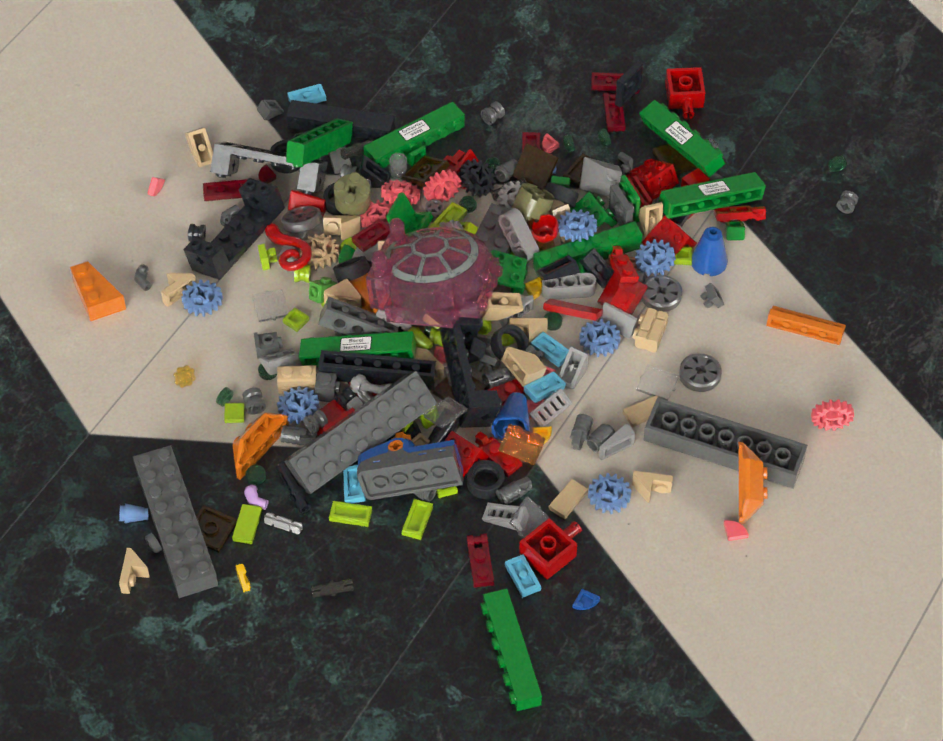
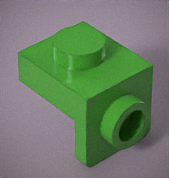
(317, 288)

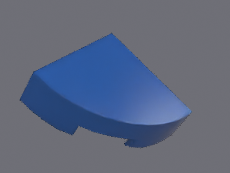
(586, 600)

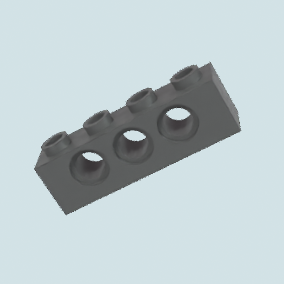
(352, 320)

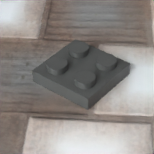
(620, 205)

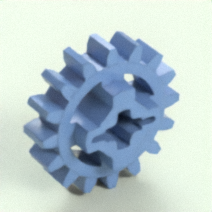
(577, 225)
(664, 257)
(202, 298)
(601, 338)
(298, 404)
(609, 493)

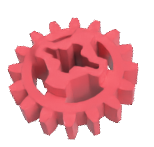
(442, 186)
(391, 190)
(375, 212)
(832, 414)

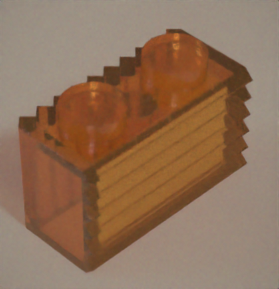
(521, 444)

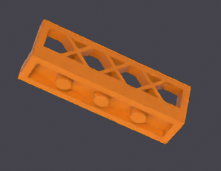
(806, 325)

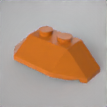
(257, 440)
(750, 483)

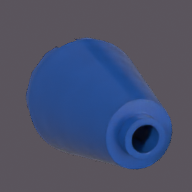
(710, 253)
(512, 412)

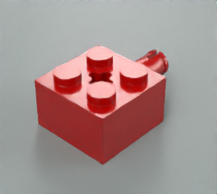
(685, 89)
(550, 547)

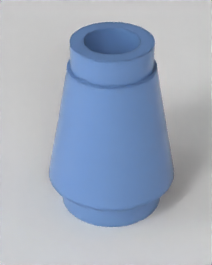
(132, 513)

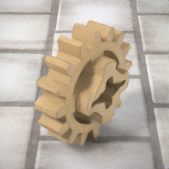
(321, 250)

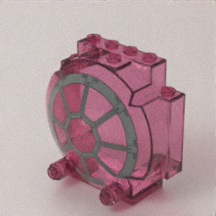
(432, 276)

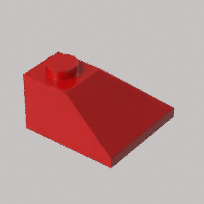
(622, 295)

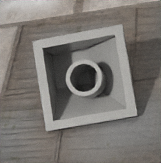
(598, 176)

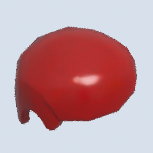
(545, 229)

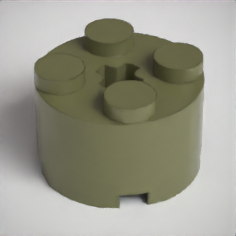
(352, 194)
(533, 202)

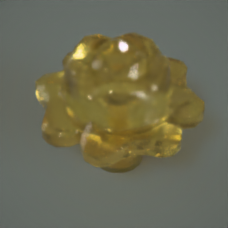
(184, 376)

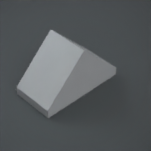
(574, 367)

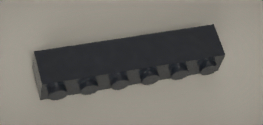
(365, 124)
(375, 368)

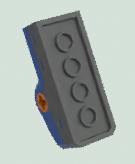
(404, 468)

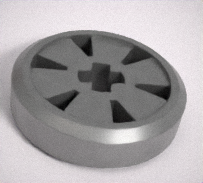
(301, 219)
(666, 285)
(693, 365)

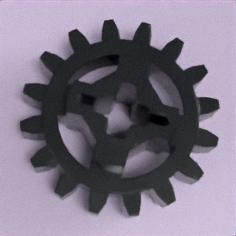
(477, 177)

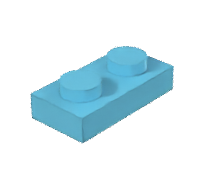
(310, 94)
(552, 349)
(544, 387)
(352, 488)
(522, 575)

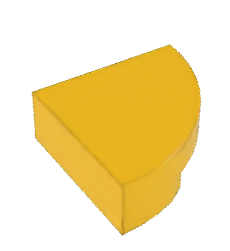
(534, 287)
(543, 432)
(241, 574)

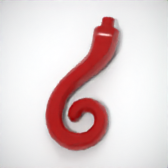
(276, 236)

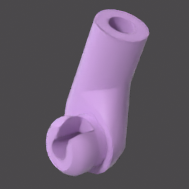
(253, 499)

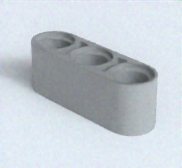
(518, 234)
(568, 287)

